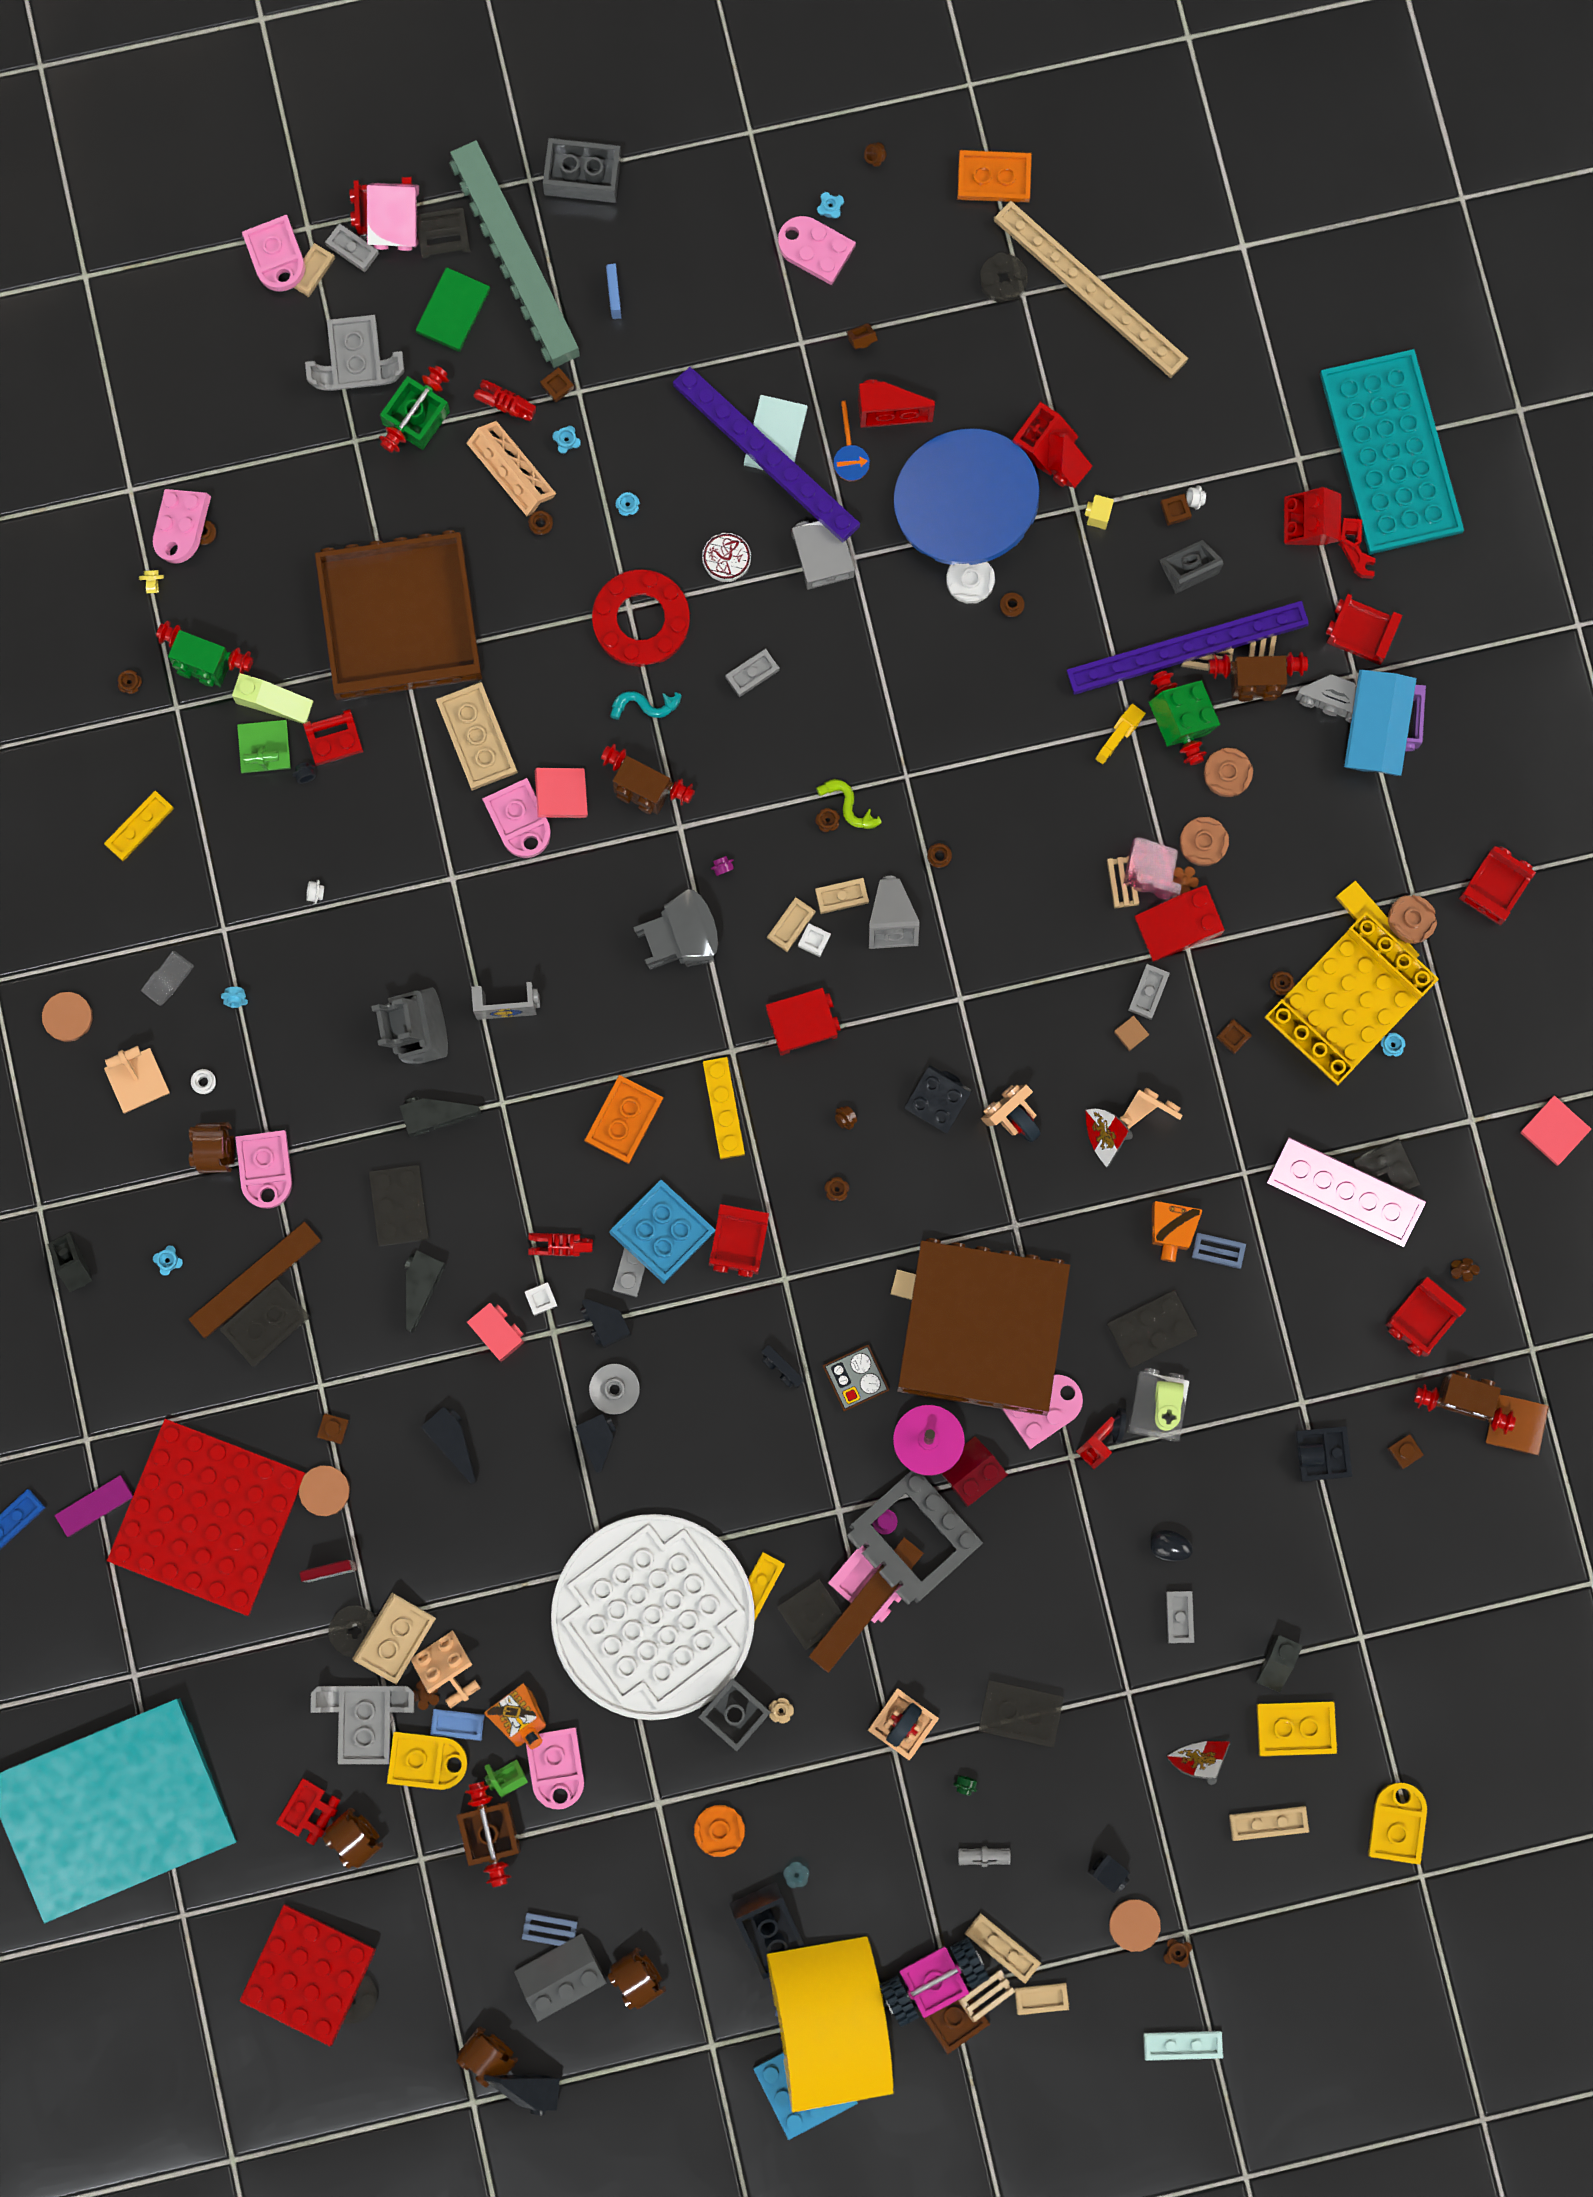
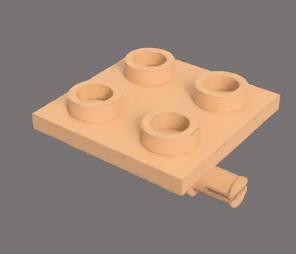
(135, 1078)
(1143, 1104)
(441, 1664)

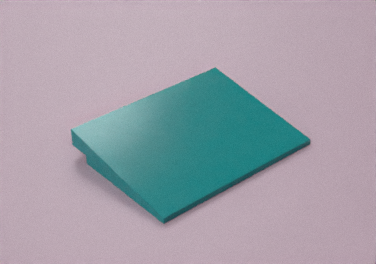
(112, 1810)

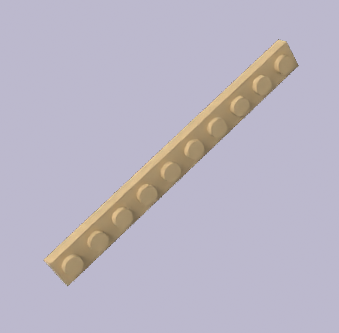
(1090, 289)

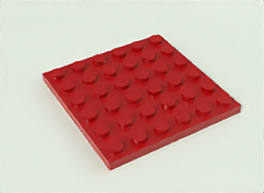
(206, 1517)

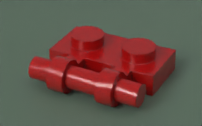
(301, 1807)

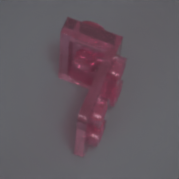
(1152, 868)

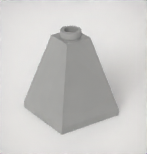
(893, 917)

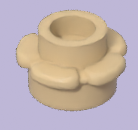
(788, 1710)

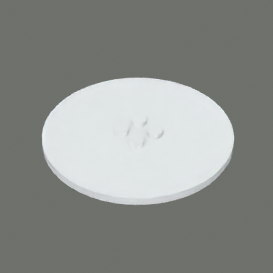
(652, 1616)

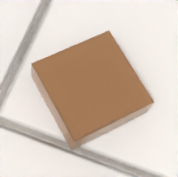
(1131, 1033)

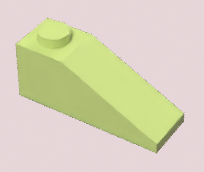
(271, 699)

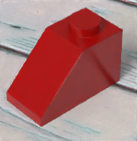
(1066, 460)

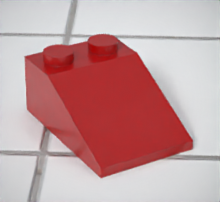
(889, 405)
(1180, 923)

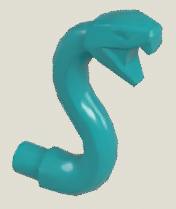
(621, 700)

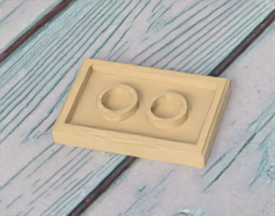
(393, 1638)

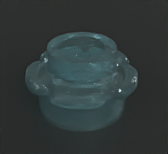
(803, 1872)

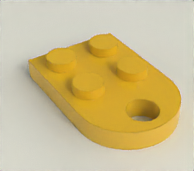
(423, 1761)
(1397, 1826)

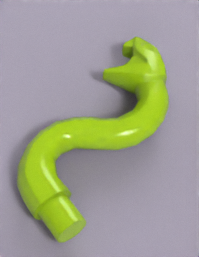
(866, 822)

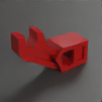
(1352, 551)

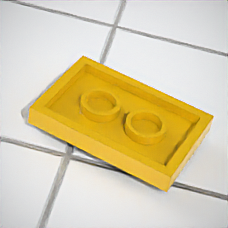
(1296, 1728)

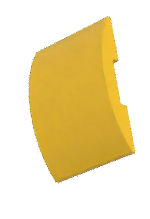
(831, 2023)

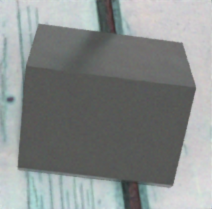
(1191, 566)

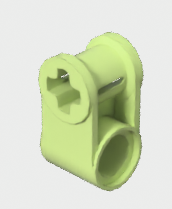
(1168, 1399)

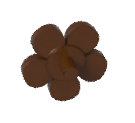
(1465, 1269)
(424, 1696)

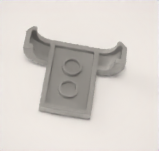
(354, 357)
(363, 1718)

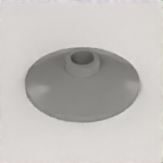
(607, 1377)

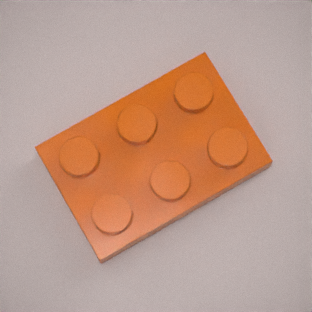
(994, 176)
(624, 1119)

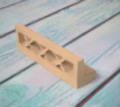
(507, 468)

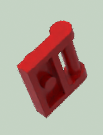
(334, 745)

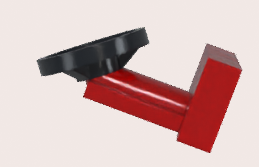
(1093, 1450)

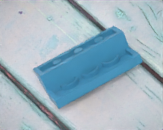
(1380, 722)

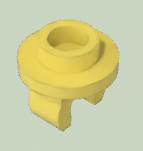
(151, 580)

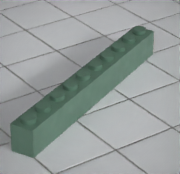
(514, 254)

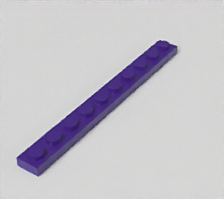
(766, 454)
(1187, 647)

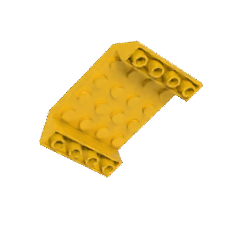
(1351, 998)

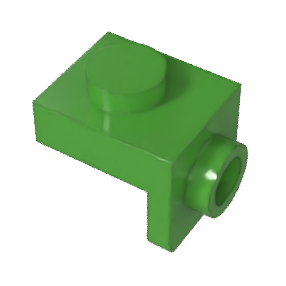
(505, 1779)

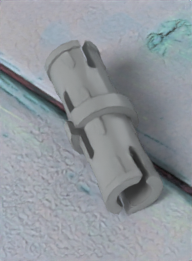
(984, 1856)

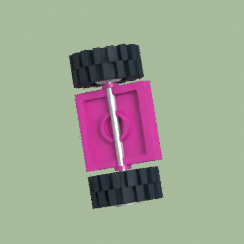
(934, 1982)

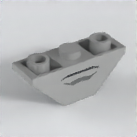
(1331, 694)

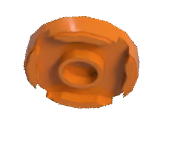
(719, 1830)

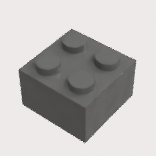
(734, 1714)

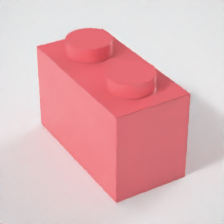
(496, 1332)

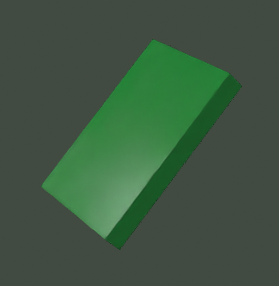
(453, 309)

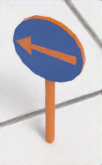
(850, 461)

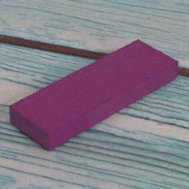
(94, 1506)

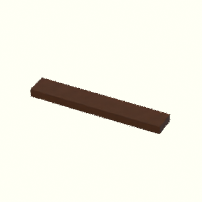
(254, 1280)
(860, 1611)

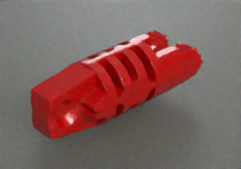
(505, 400)
(560, 1244)

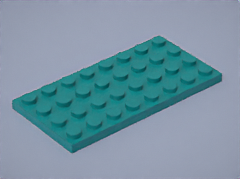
(1391, 451)

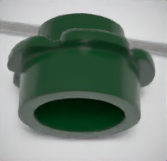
(965, 1785)

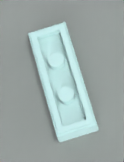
(1183, 2045)

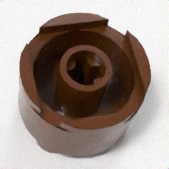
(211, 1147)
(353, 1839)
(636, 1979)
(486, 2056)

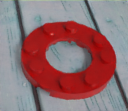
(654, 649)

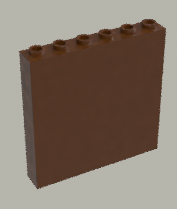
(398, 615)
(984, 1327)

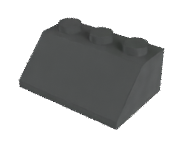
(560, 1977)

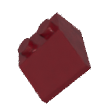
(974, 1472)

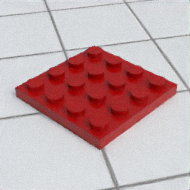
(307, 1975)

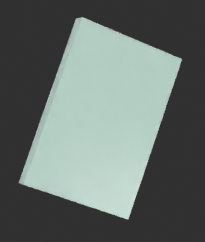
(781, 423)

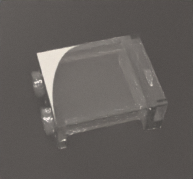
(1144, 1406)

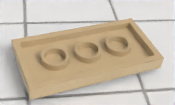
(476, 736)

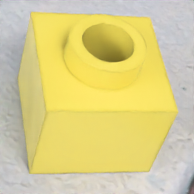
(1099, 511)

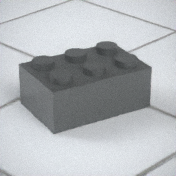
(582, 170)

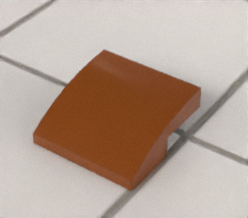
(1528, 1427)

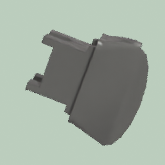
(681, 933)
(410, 1020)

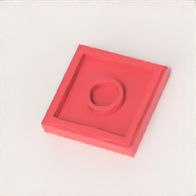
(561, 792)
(1555, 1130)

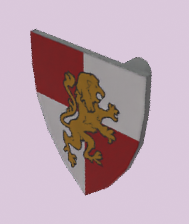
(1106, 1133)
(1200, 1759)

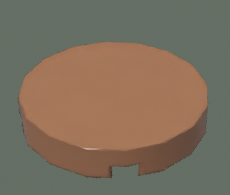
(1228, 772)
(1204, 841)
(1412, 919)
(67, 1016)
(324, 1491)
(1134, 1925)

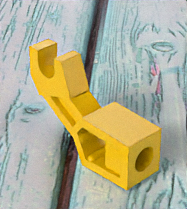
(1124, 727)

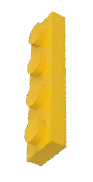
(723, 1108)

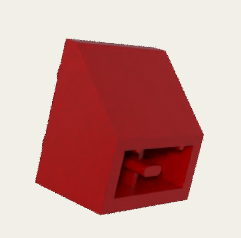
(1034, 435)
(1312, 517)

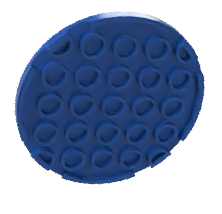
(966, 497)

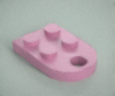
(816, 249)
(275, 252)
(180, 524)
(516, 819)
(264, 1165)
(1035, 1427)
(556, 1766)

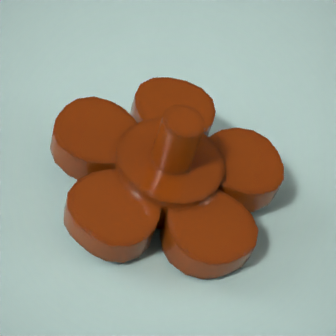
(1184, 878)

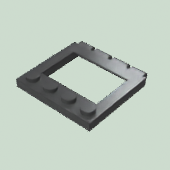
(939, 1512)

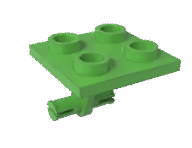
(264, 746)

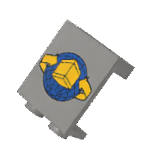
(485, 1011)

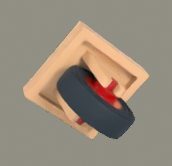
(1013, 1113)
(903, 1724)

